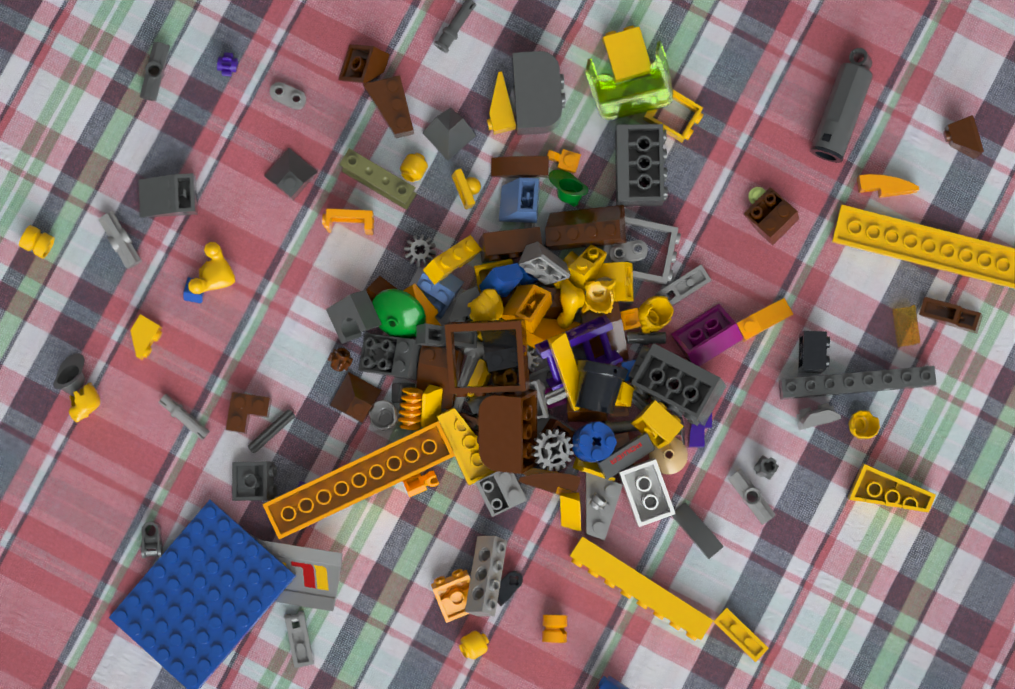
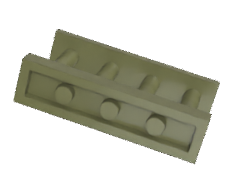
(378, 179)

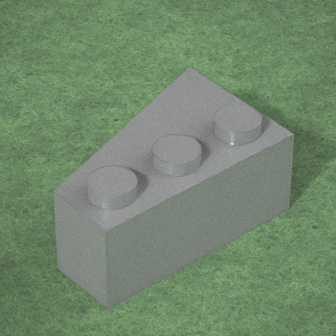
(599, 520)

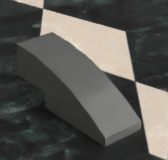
(435, 336)
(697, 531)

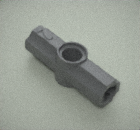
(157, 60)
(766, 467)

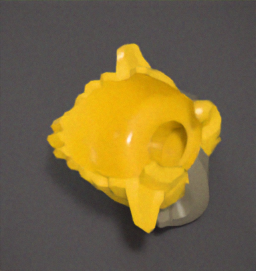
(599, 295)

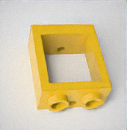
(649, 117)

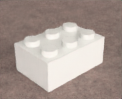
(646, 492)

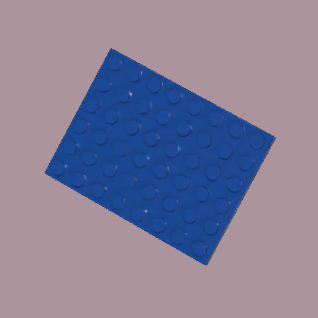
(202, 596)

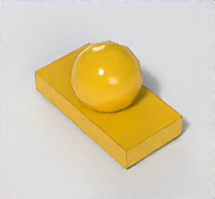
(466, 188)

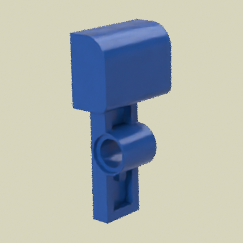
(506, 278)

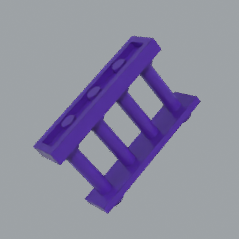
(577, 335)

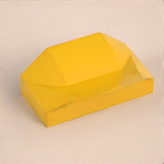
(480, 376)

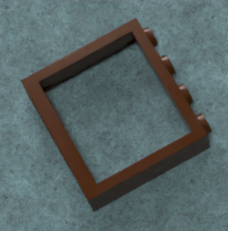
(519, 325)

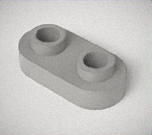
(287, 96)
(629, 254)

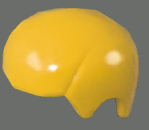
(863, 425)

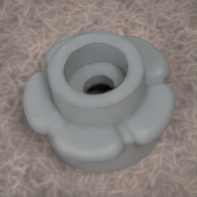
(597, 501)

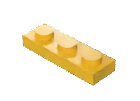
(740, 634)

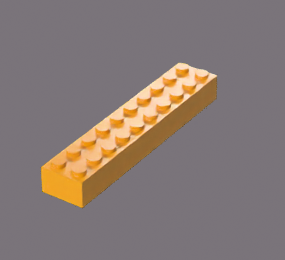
(358, 480)

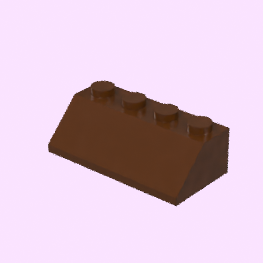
(586, 228)

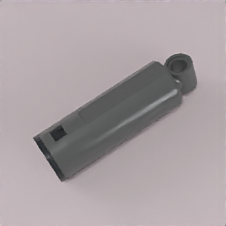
(843, 108)

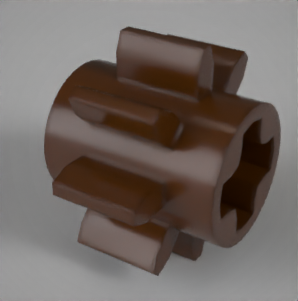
(340, 359)

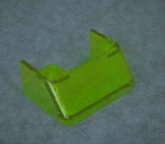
(635, 95)

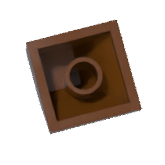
(363, 63)
(964, 137)
(355, 397)

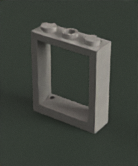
(671, 254)

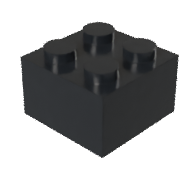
(813, 352)

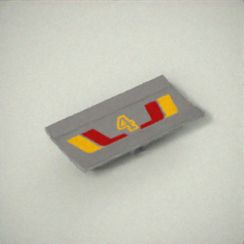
(315, 573)

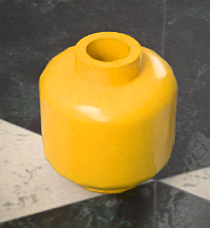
(413, 167)
(473, 645)

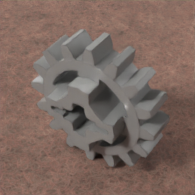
(556, 443)

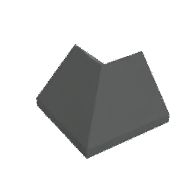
(449, 133)

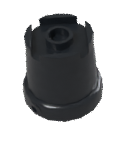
(599, 385)

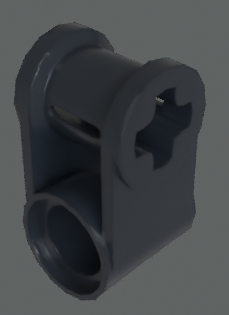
(506, 589)

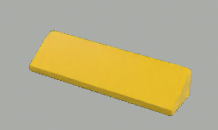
(566, 366)

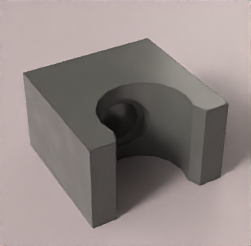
(352, 311)

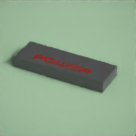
(626, 455)

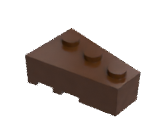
(392, 104)
(507, 244)

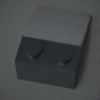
(500, 349)

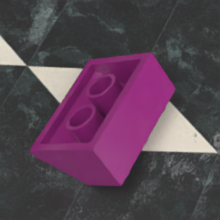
(707, 335)

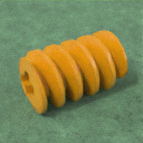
(412, 409)

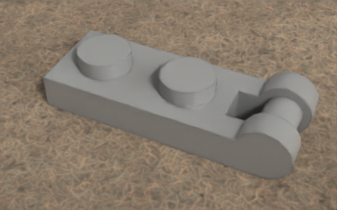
(686, 285)
(299, 640)

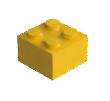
(658, 424)

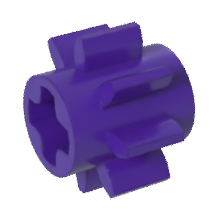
(227, 64)

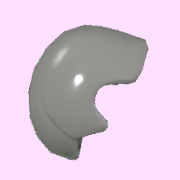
(383, 415)

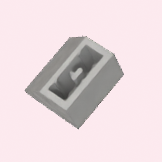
(543, 264)
(500, 492)

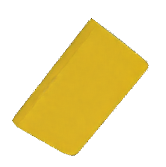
(431, 405)
(570, 511)

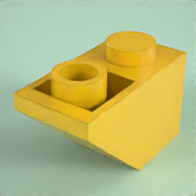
(586, 266)
(143, 335)

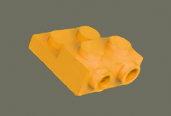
(452, 594)

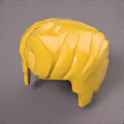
(486, 306)
(655, 314)
(84, 402)

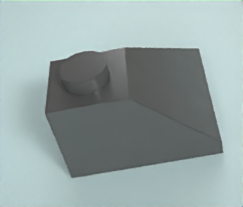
(290, 174)

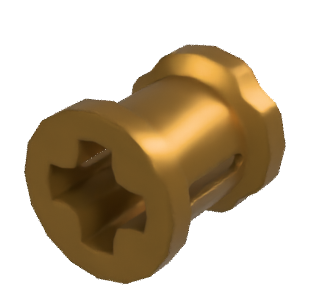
(508, 375)

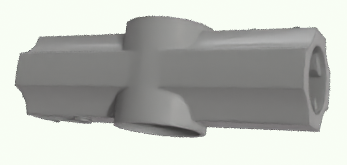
(120, 240)
(759, 506)

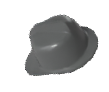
(70, 374)

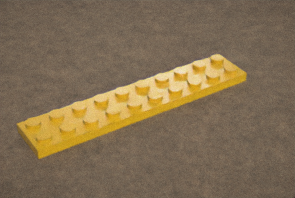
(925, 246)

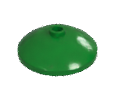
(399, 313)

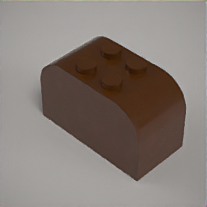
(508, 431)

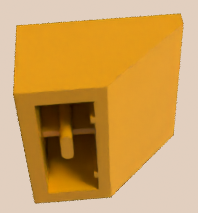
(528, 303)

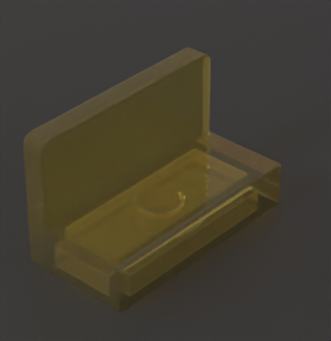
(906, 326)

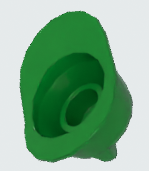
(568, 187)

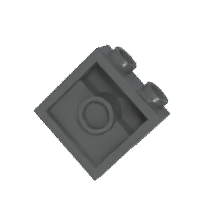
(253, 481)

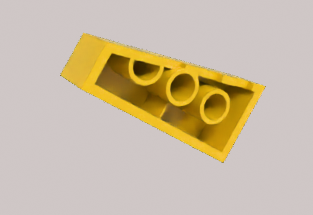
(885, 489)

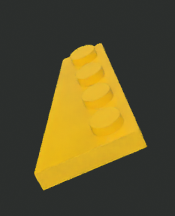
(464, 446)

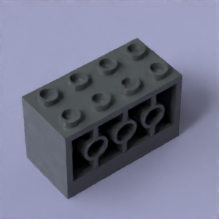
(629, 157)
(684, 376)

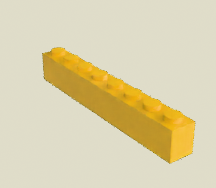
(641, 588)

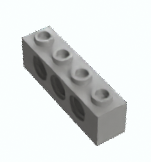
(486, 576)

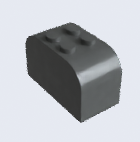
(537, 92)

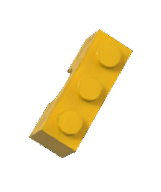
(454, 257)

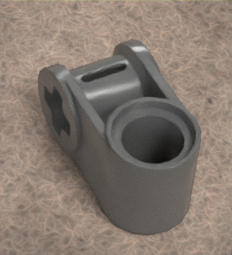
(151, 542)

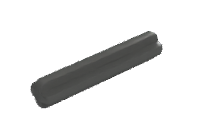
(271, 431)

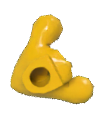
(213, 273)
(571, 300)

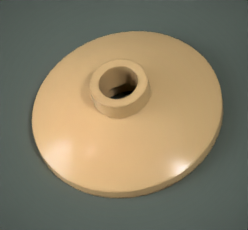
(674, 464)

